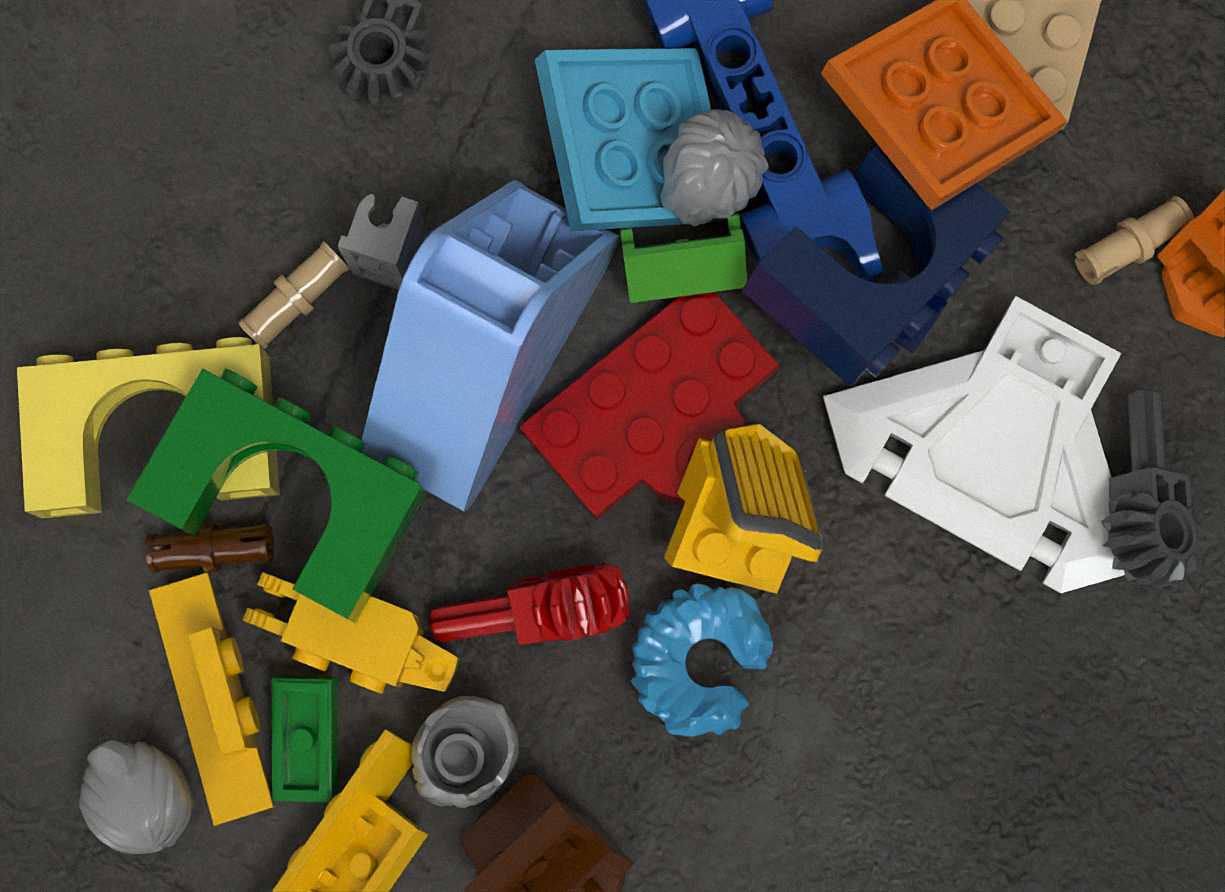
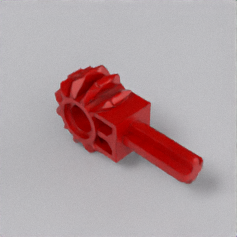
(542, 607)

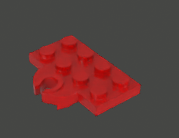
(650, 403)

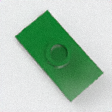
(304, 738)

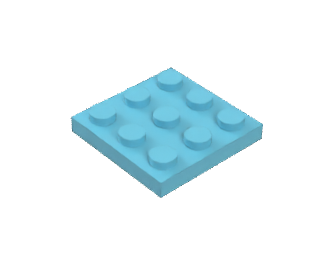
(612, 127)

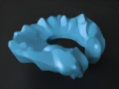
(662, 648)

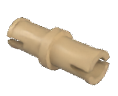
(1133, 240)
(293, 295)

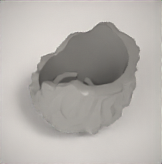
(712, 167)

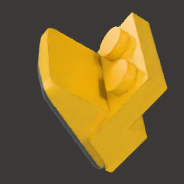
(745, 510)

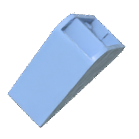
(478, 336)

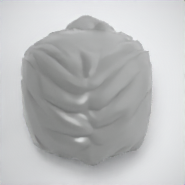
(464, 752)
(135, 797)

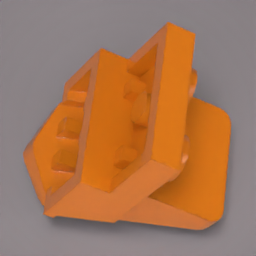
(1196, 271)

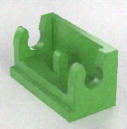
(685, 265)

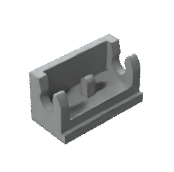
(384, 251)

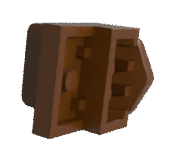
(541, 845)

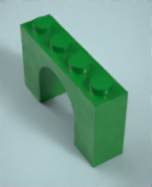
(227, 425)

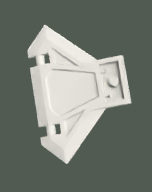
(996, 444)

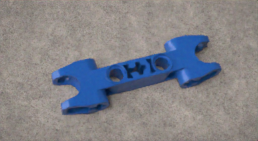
(824, 209)

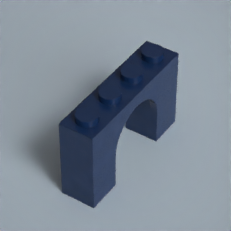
(855, 320)

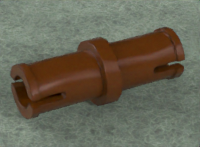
(210, 548)

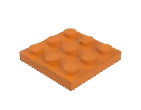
(943, 99)

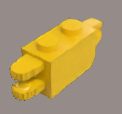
(379, 647)

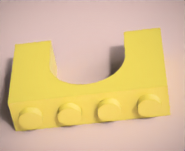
(70, 401)

